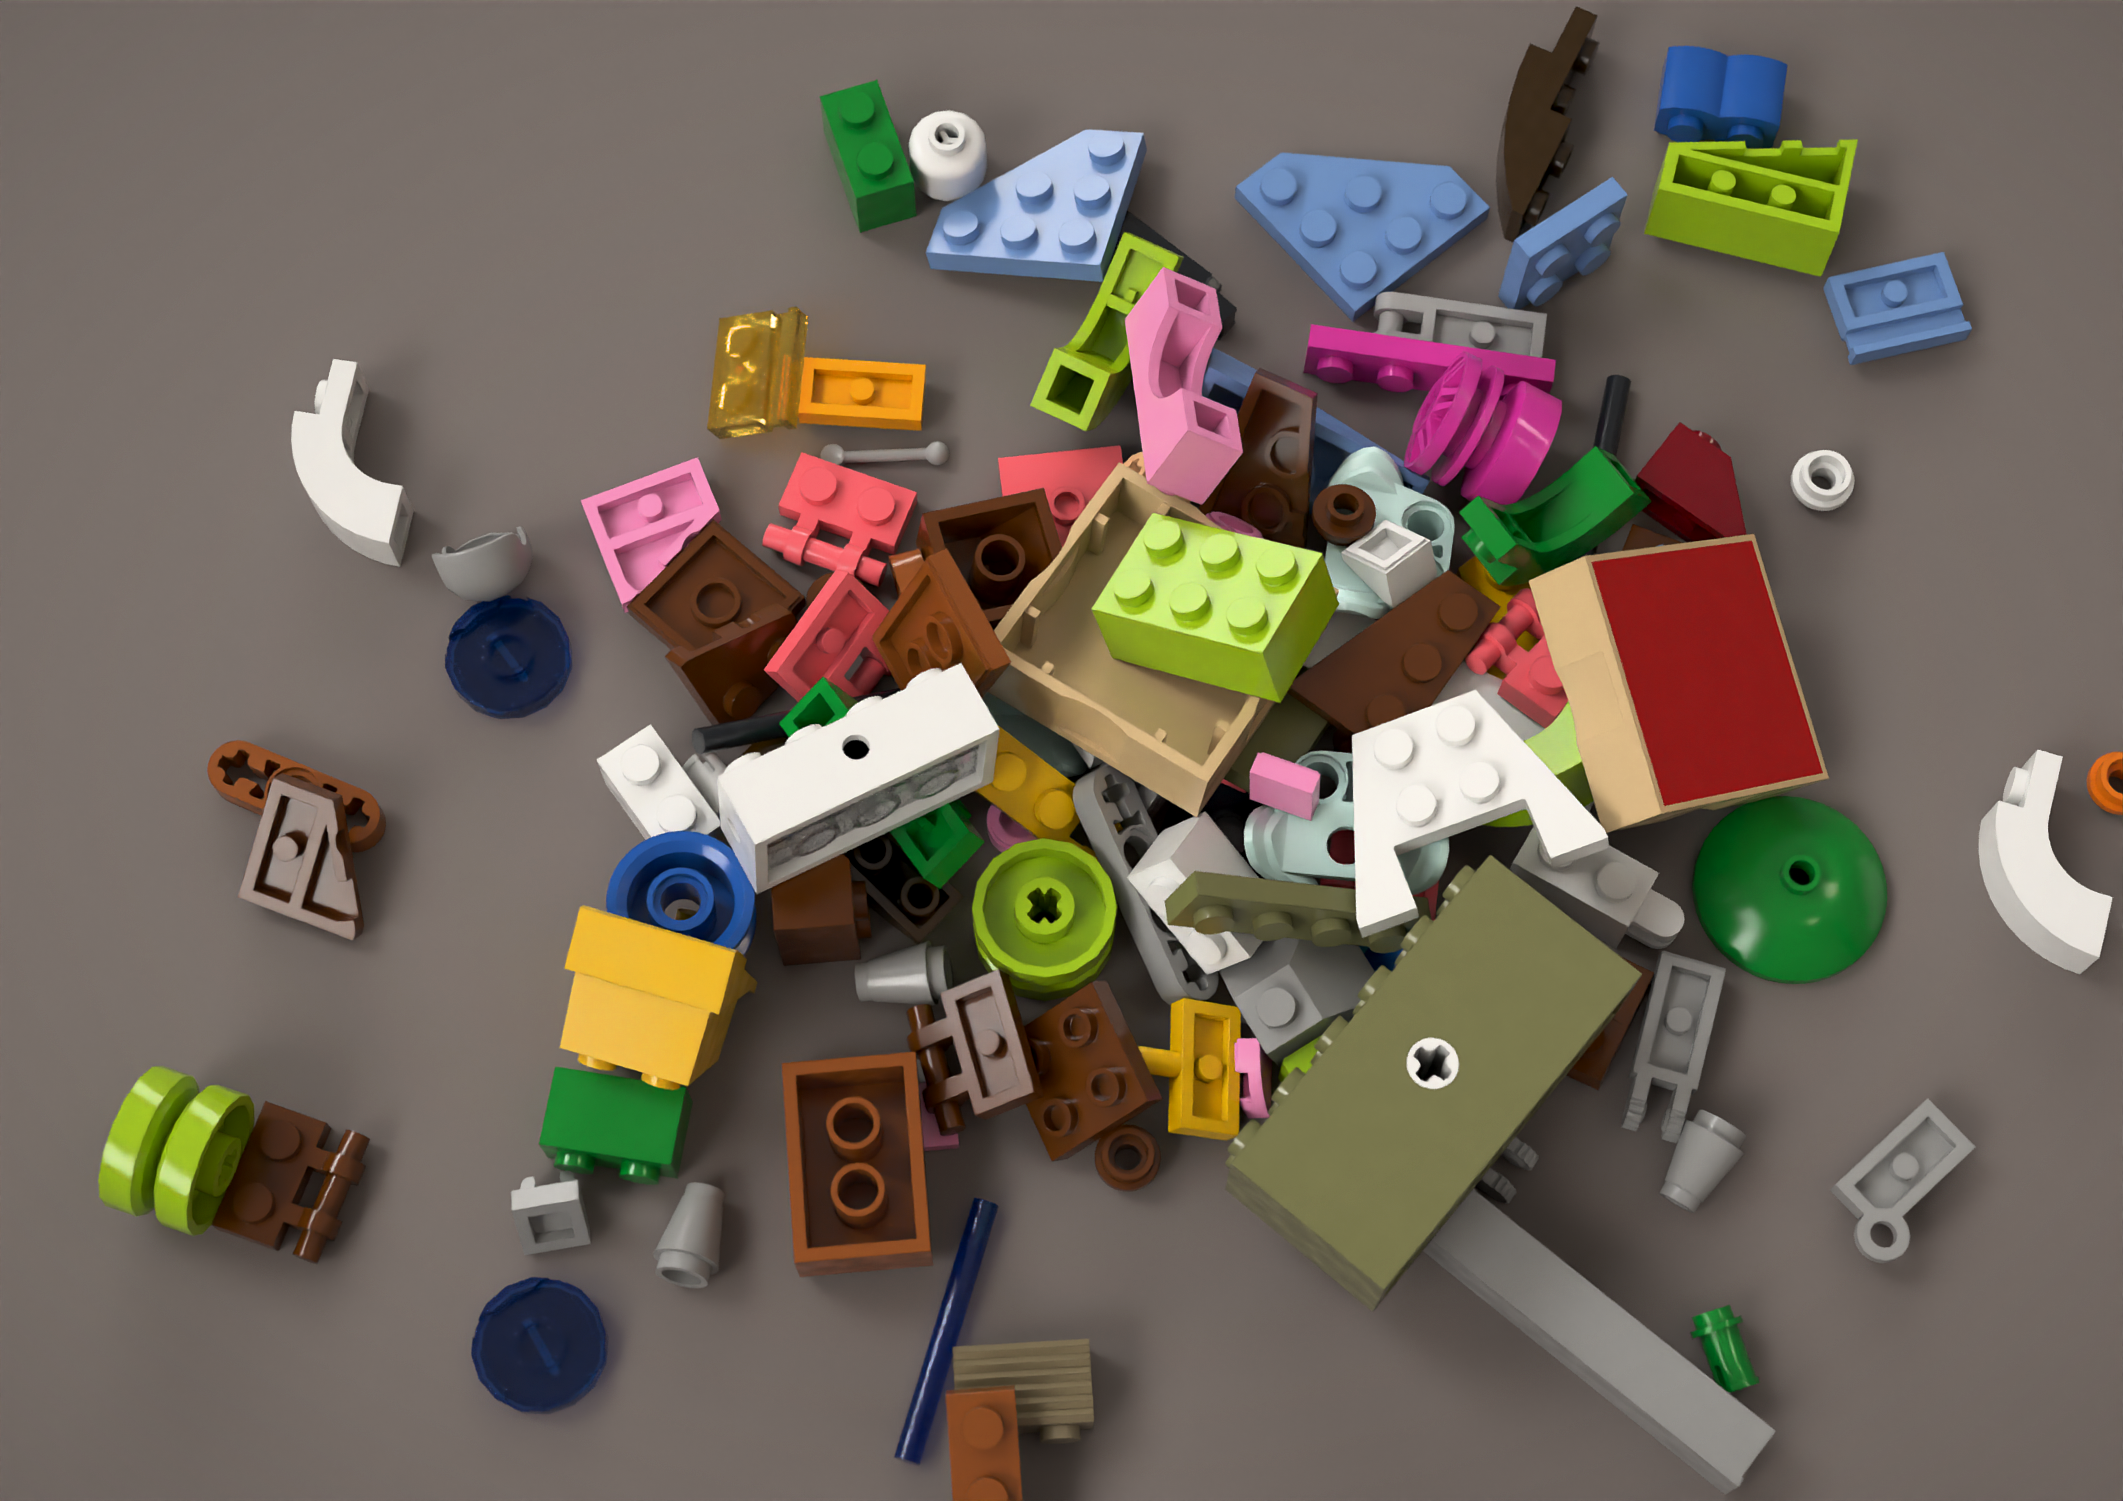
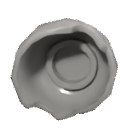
(486, 565)

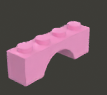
(1183, 435)

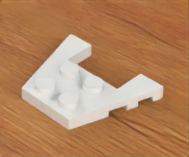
(1441, 777)

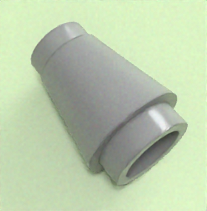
(906, 975)
(1701, 1159)
(692, 1238)

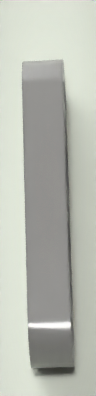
(1108, 844)

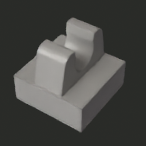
(550, 1215)

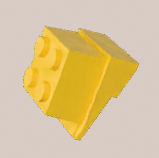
(649, 997)

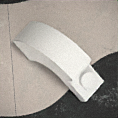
(355, 507)
(2026, 880)

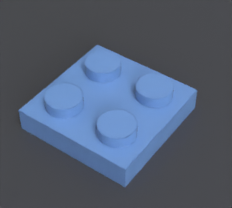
(1563, 245)

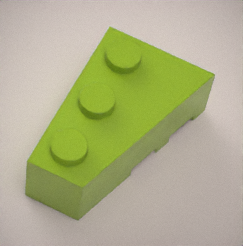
(1754, 202)

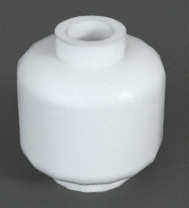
(947, 155)

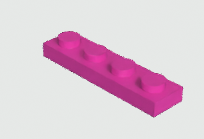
(1408, 363)

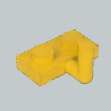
(1200, 1069)

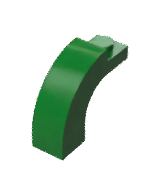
(1555, 523)
(933, 842)

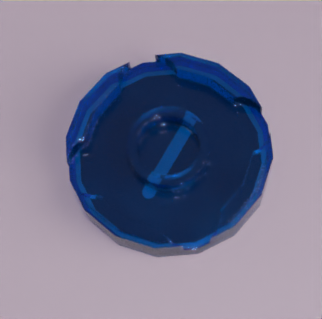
(508, 657)
(540, 1345)

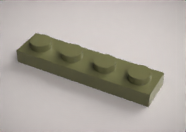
(1278, 911)

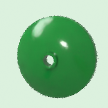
(1769, 920)

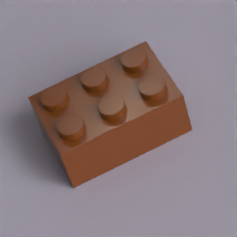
(856, 1164)

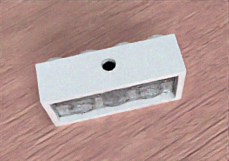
(857, 776)

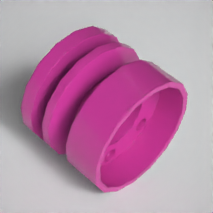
(1472, 428)

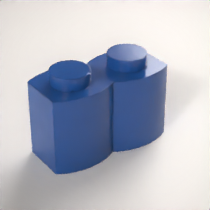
(1720, 97)

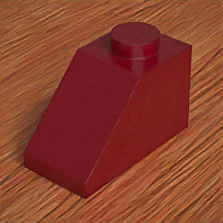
(1692, 487)

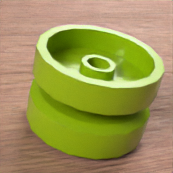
(1052, 882)
(174, 1149)

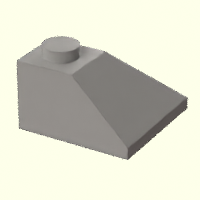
(1296, 991)

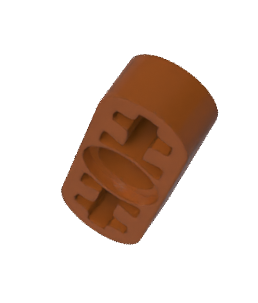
(263, 763)

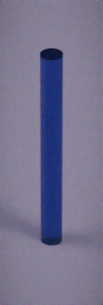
(946, 1332)

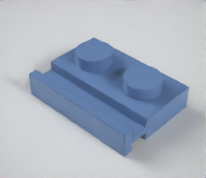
(1897, 308)

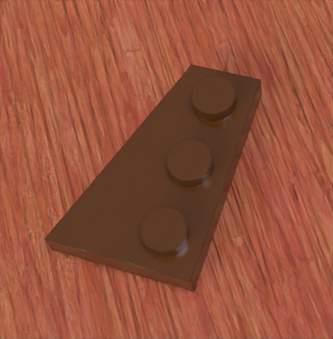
(1274, 473)
(1398, 659)

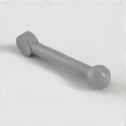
(936, 453)

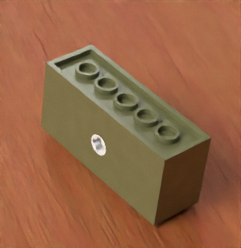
(1486, 1004)

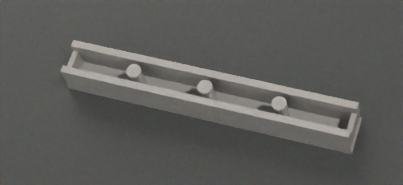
(1600, 1342)

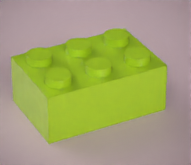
(1216, 606)

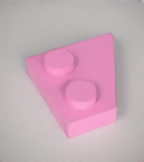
(649, 523)

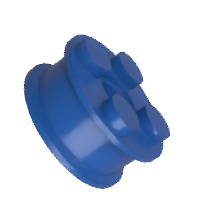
(692, 869)

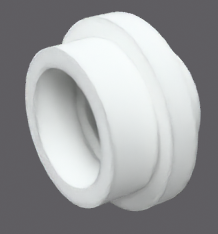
(1826, 465)

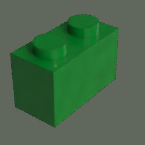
(868, 156)
(615, 1125)

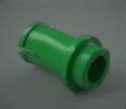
(1725, 1348)

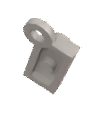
(1900, 1175)

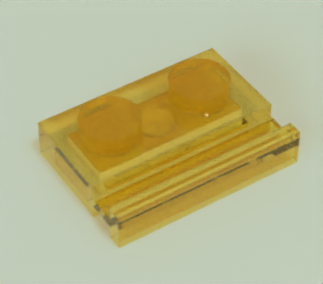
(757, 373)

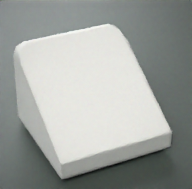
(1392, 562)

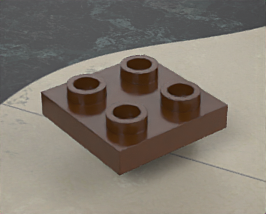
(1087, 1071)

